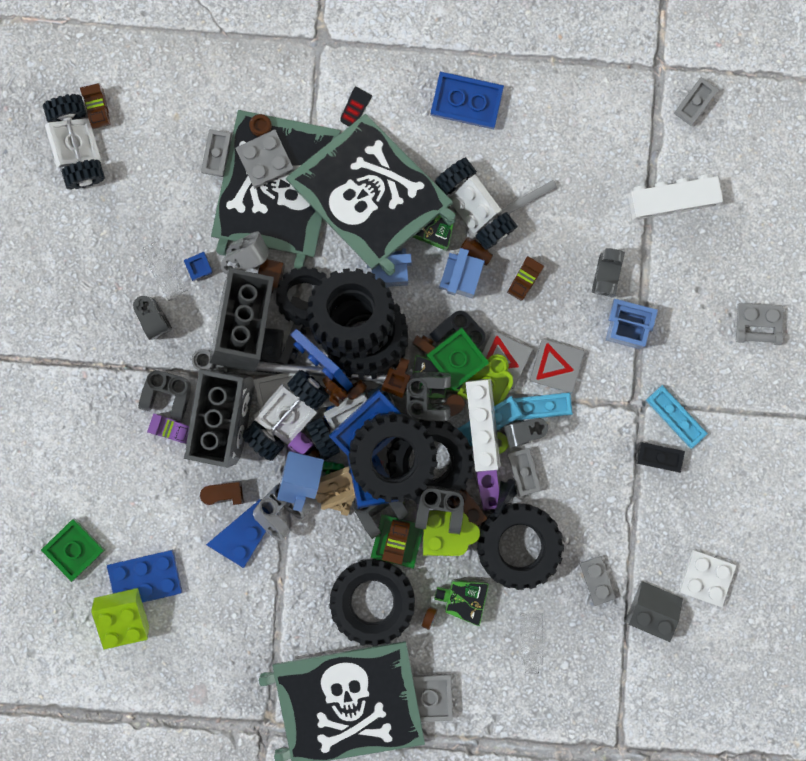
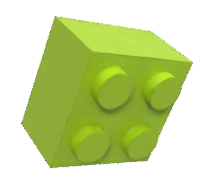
(120, 618)

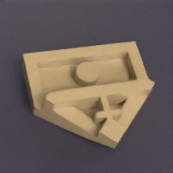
(336, 491)

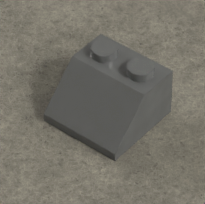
(655, 611)

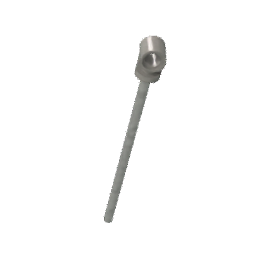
(275, 367)

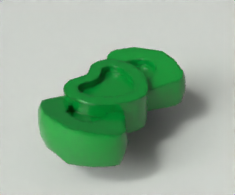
(329, 467)

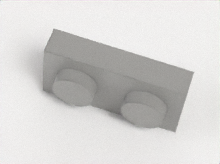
(696, 101)
(216, 153)
(524, 472)
(597, 581)

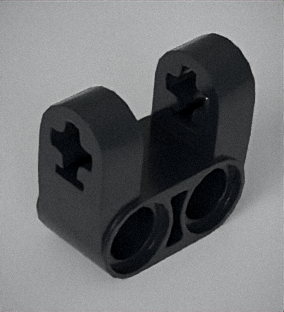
(448, 324)

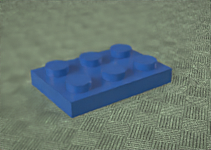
(466, 100)
(346, 431)
(152, 574)

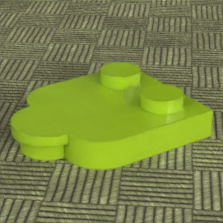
(500, 377)
(440, 542)

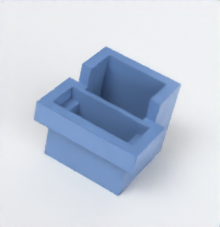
(461, 274)
(400, 277)
(630, 324)
(299, 479)

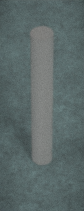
(528, 198)

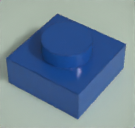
(198, 266)

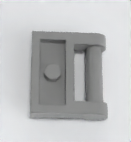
(759, 316)

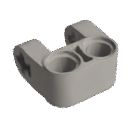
(249, 253)
(271, 522)

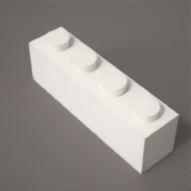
(675, 198)
(483, 425)

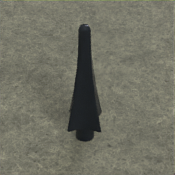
(506, 494)

